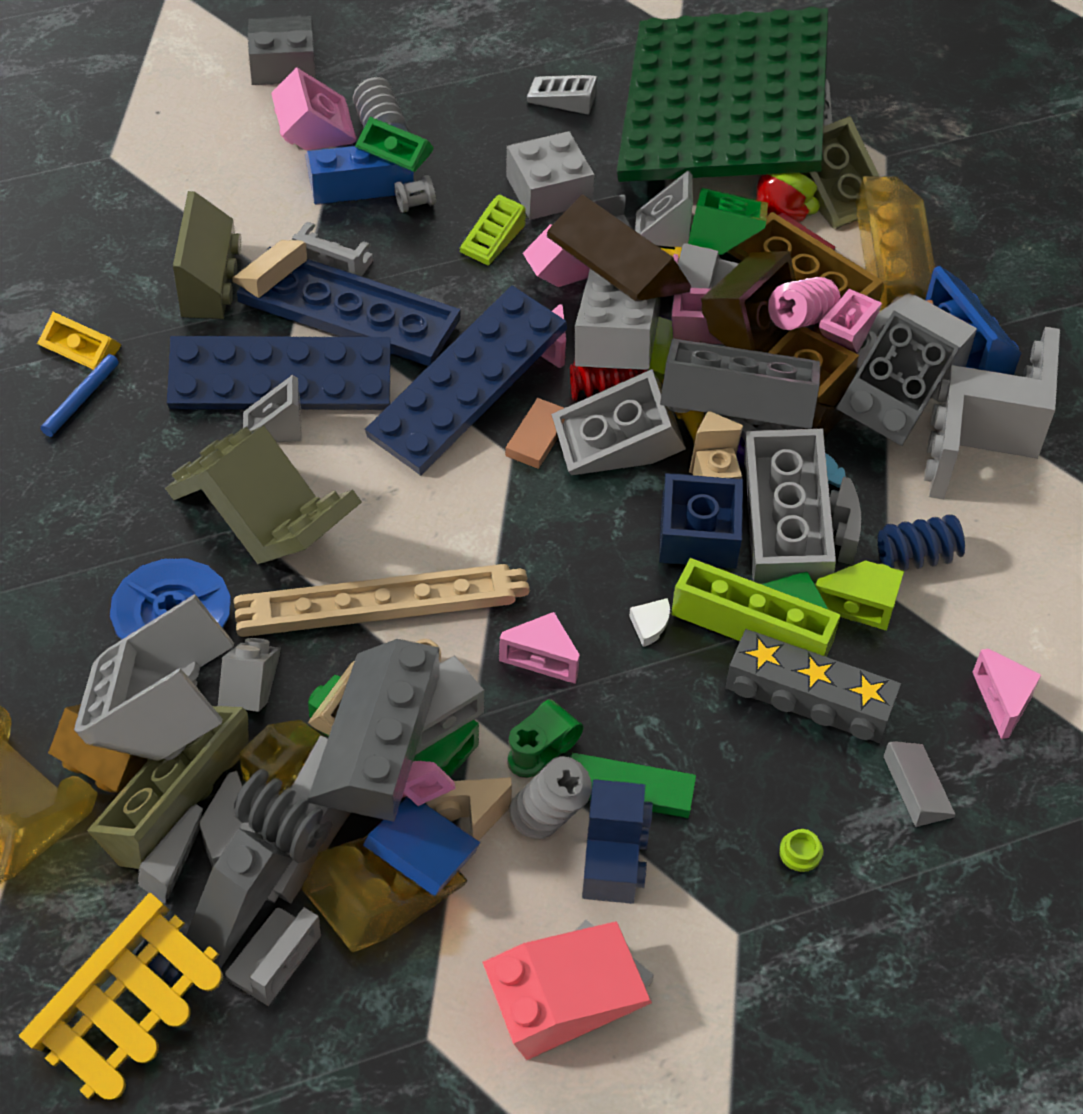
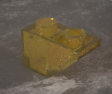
(280, 750)

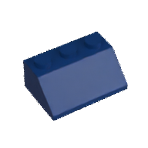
(352, 175)
(991, 347)

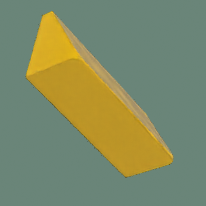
(77, 341)

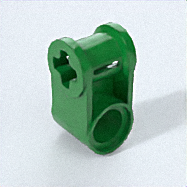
(542, 738)

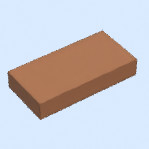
(534, 435)

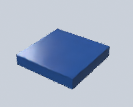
(422, 845)

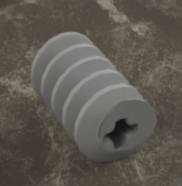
(377, 100)
(551, 798)

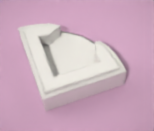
(650, 620)

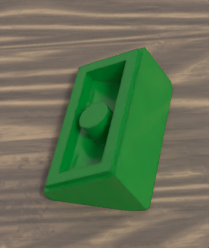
(394, 144)

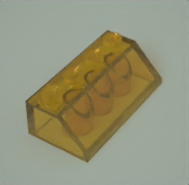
(894, 237)

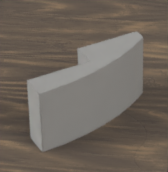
(846, 520)

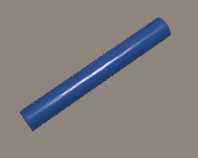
(79, 395)

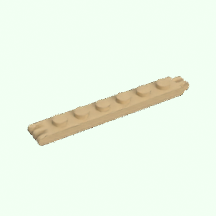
(378, 599)

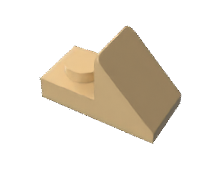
(479, 799)

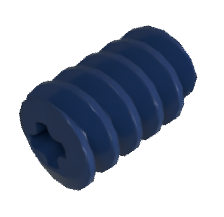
(920, 541)

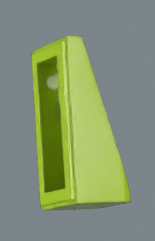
(500, 211)

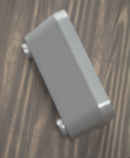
(145, 687)

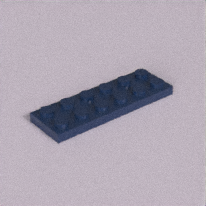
(359, 308)
(243, 369)
(465, 379)

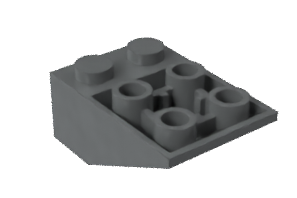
(898, 378)

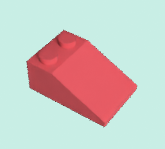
(565, 986)

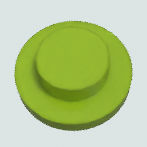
(801, 850)

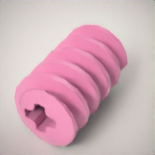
(802, 302)

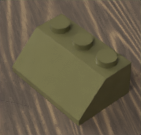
(205, 259)

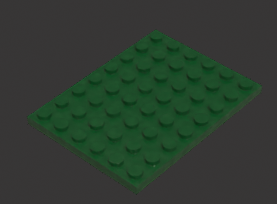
(726, 96)

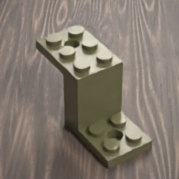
(261, 494)

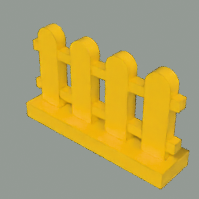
(99, 1007)

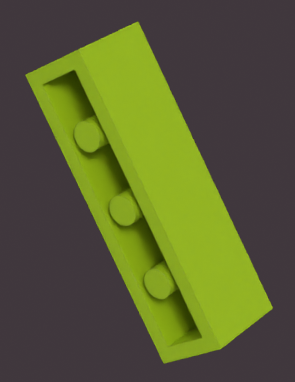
(735, 604)

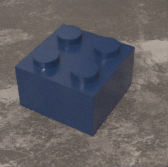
(701, 520)

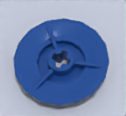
(163, 585)

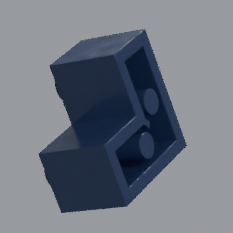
(615, 834)

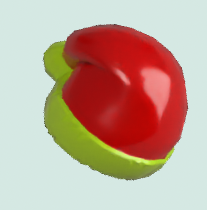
(788, 194)

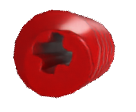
(598, 378)

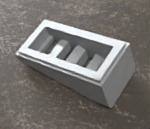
(564, 92)
(163, 865)

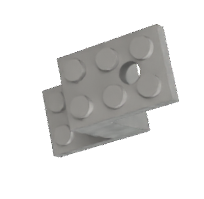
(993, 411)

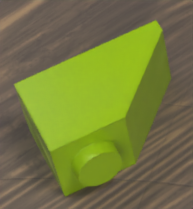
(862, 592)

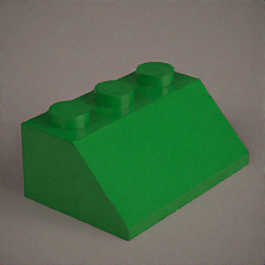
(725, 220)

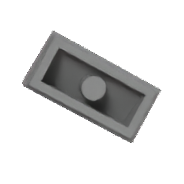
(918, 783)

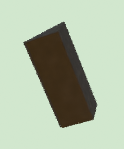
(617, 252)

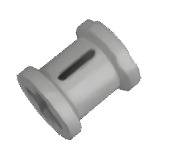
(406, 201)

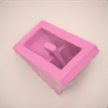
(850, 320)
(542, 648)
(1005, 688)

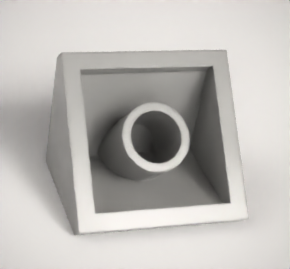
(668, 215)

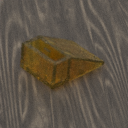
(366, 895)

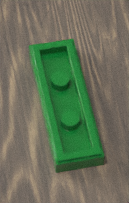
(666, 788)

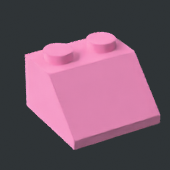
(312, 113)

